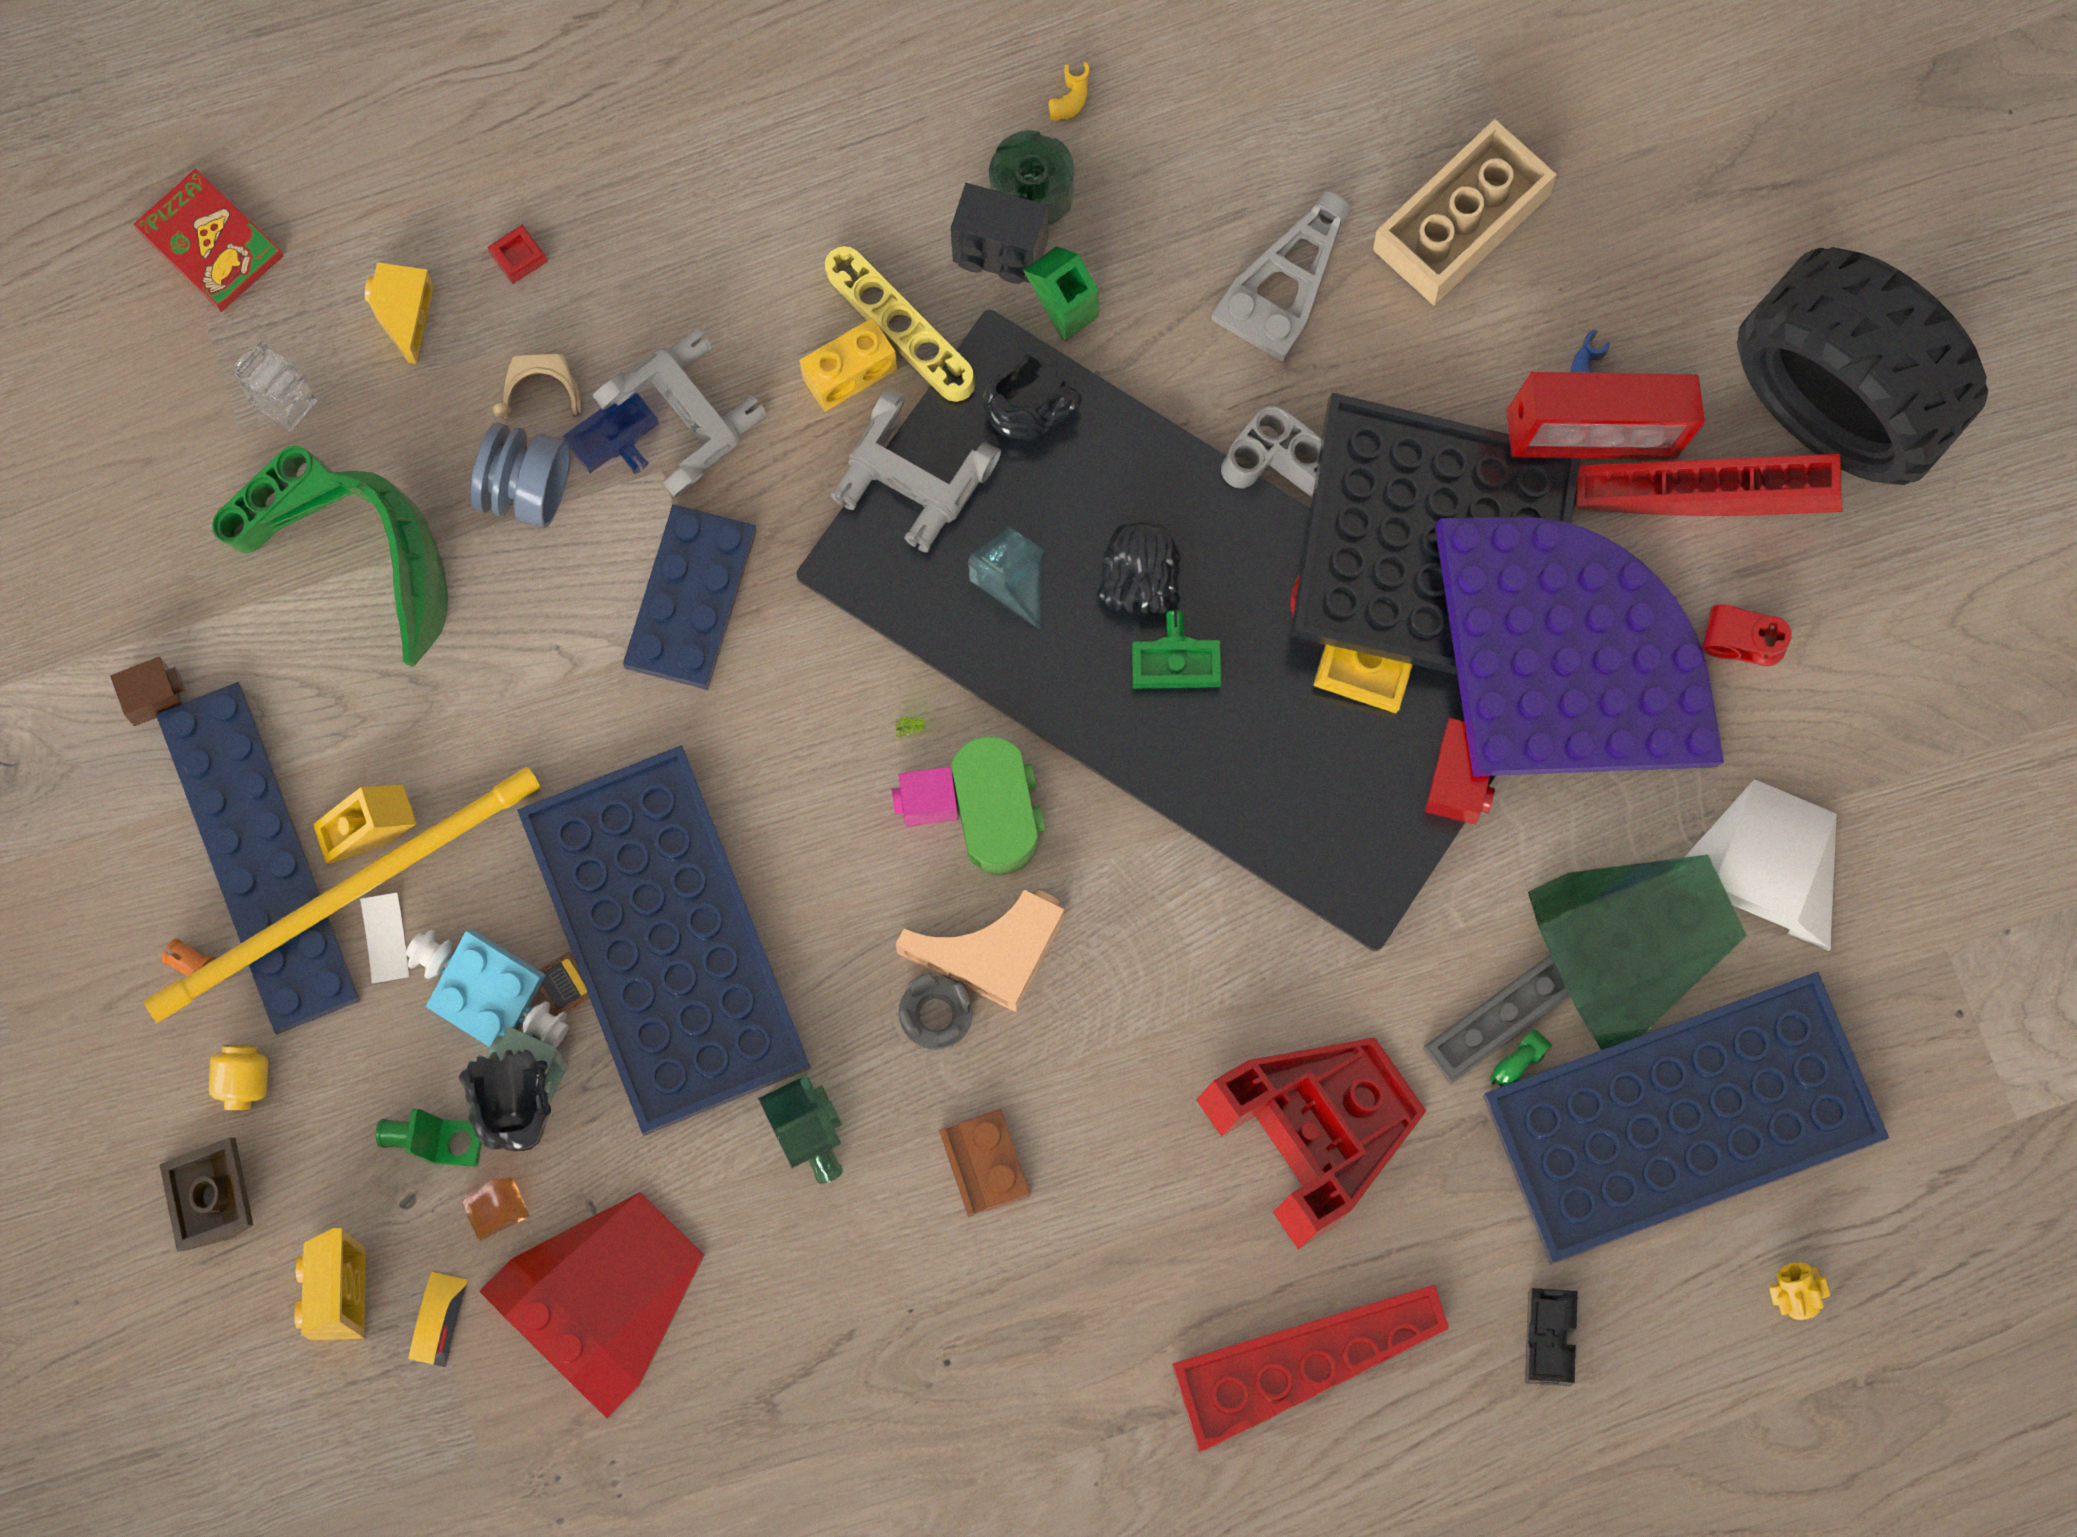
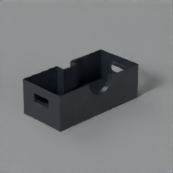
(1547, 1336)

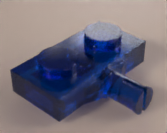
(613, 434)

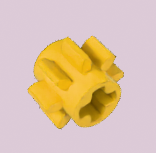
(1799, 1290)

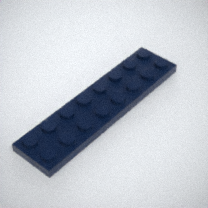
(255, 853)

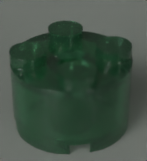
(1037, 158)

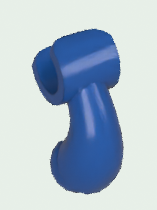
(1583, 358)

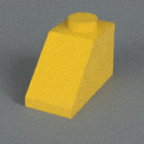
(401, 304)
(364, 822)

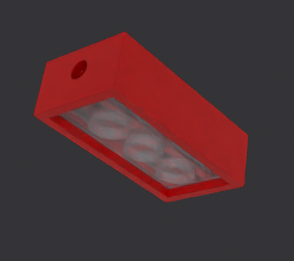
(1605, 415)

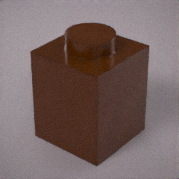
(147, 690)

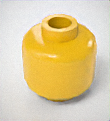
(238, 1076)

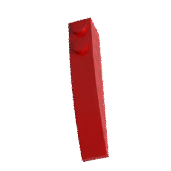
(1715, 486)

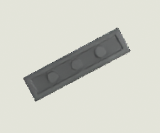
(1498, 1020)

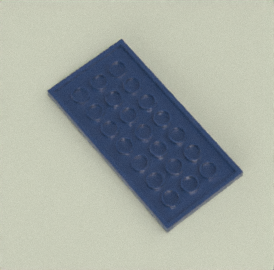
(663, 940)
(1685, 1117)

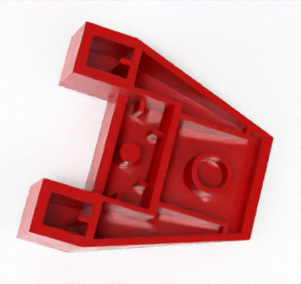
(1331, 1116)

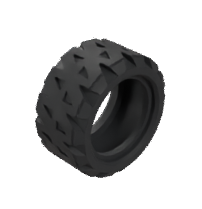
(1862, 365)

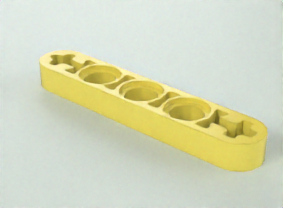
(909, 340)

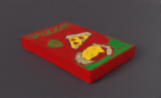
(208, 240)

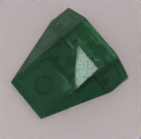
(1635, 938)

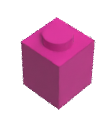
(925, 797)

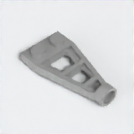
(1259, 319)

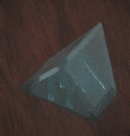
(1010, 573)

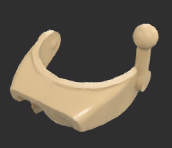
(529, 365)

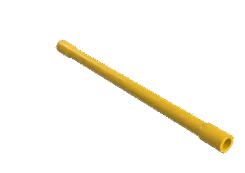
(183, 991)

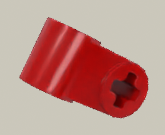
(1741, 633)

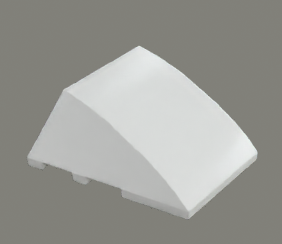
(1777, 860)

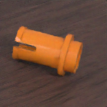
(190, 959)

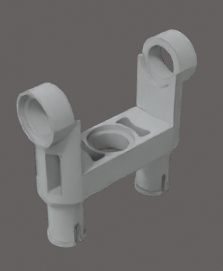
(667, 373)
(874, 462)

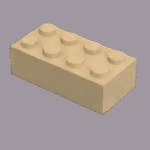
(1464, 212)

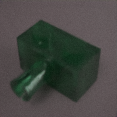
(805, 1126)

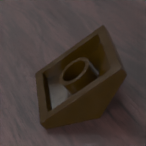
(206, 1195)

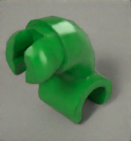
(1512, 1067)

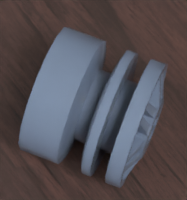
(512, 473)

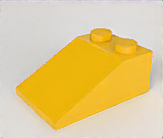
(332, 1287)

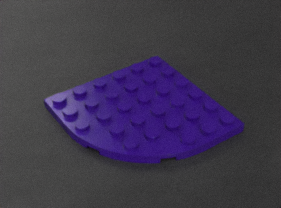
(1570, 653)

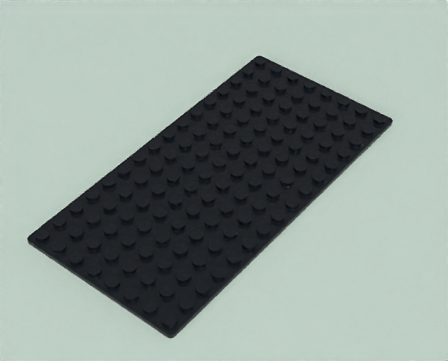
(1265, 767)

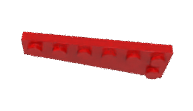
(1270, 1374)

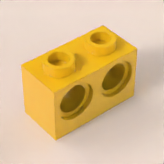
(848, 364)

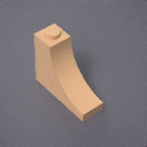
(997, 959)

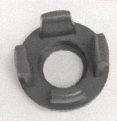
(935, 987)

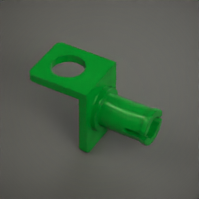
(429, 1138)

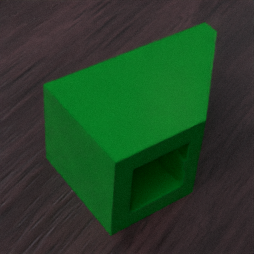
(1064, 290)

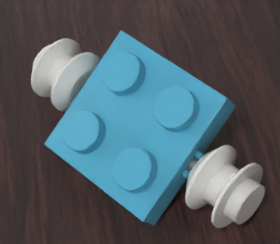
(485, 988)

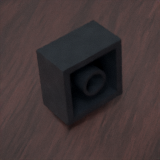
(998, 233)

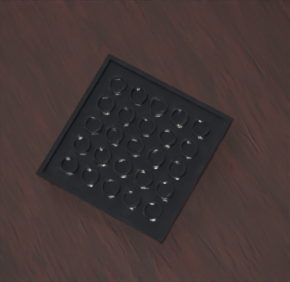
(1371, 533)

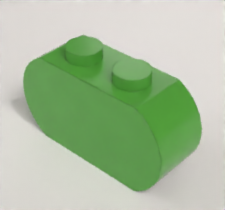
(996, 805)

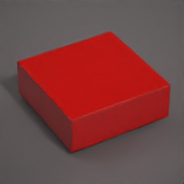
(517, 254)

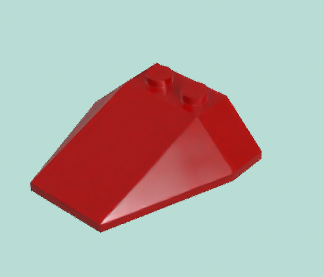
(600, 1297)

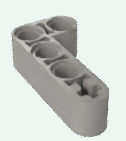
(1271, 451)

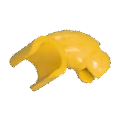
(1073, 102)

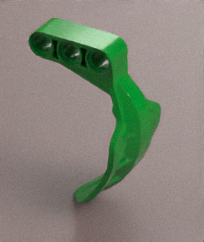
(415, 559)

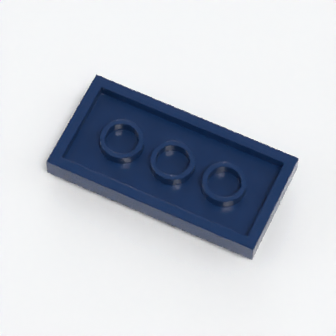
(689, 597)

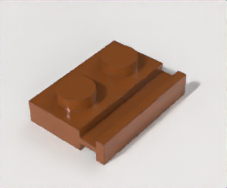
(984, 1163)

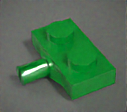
(1176, 660)

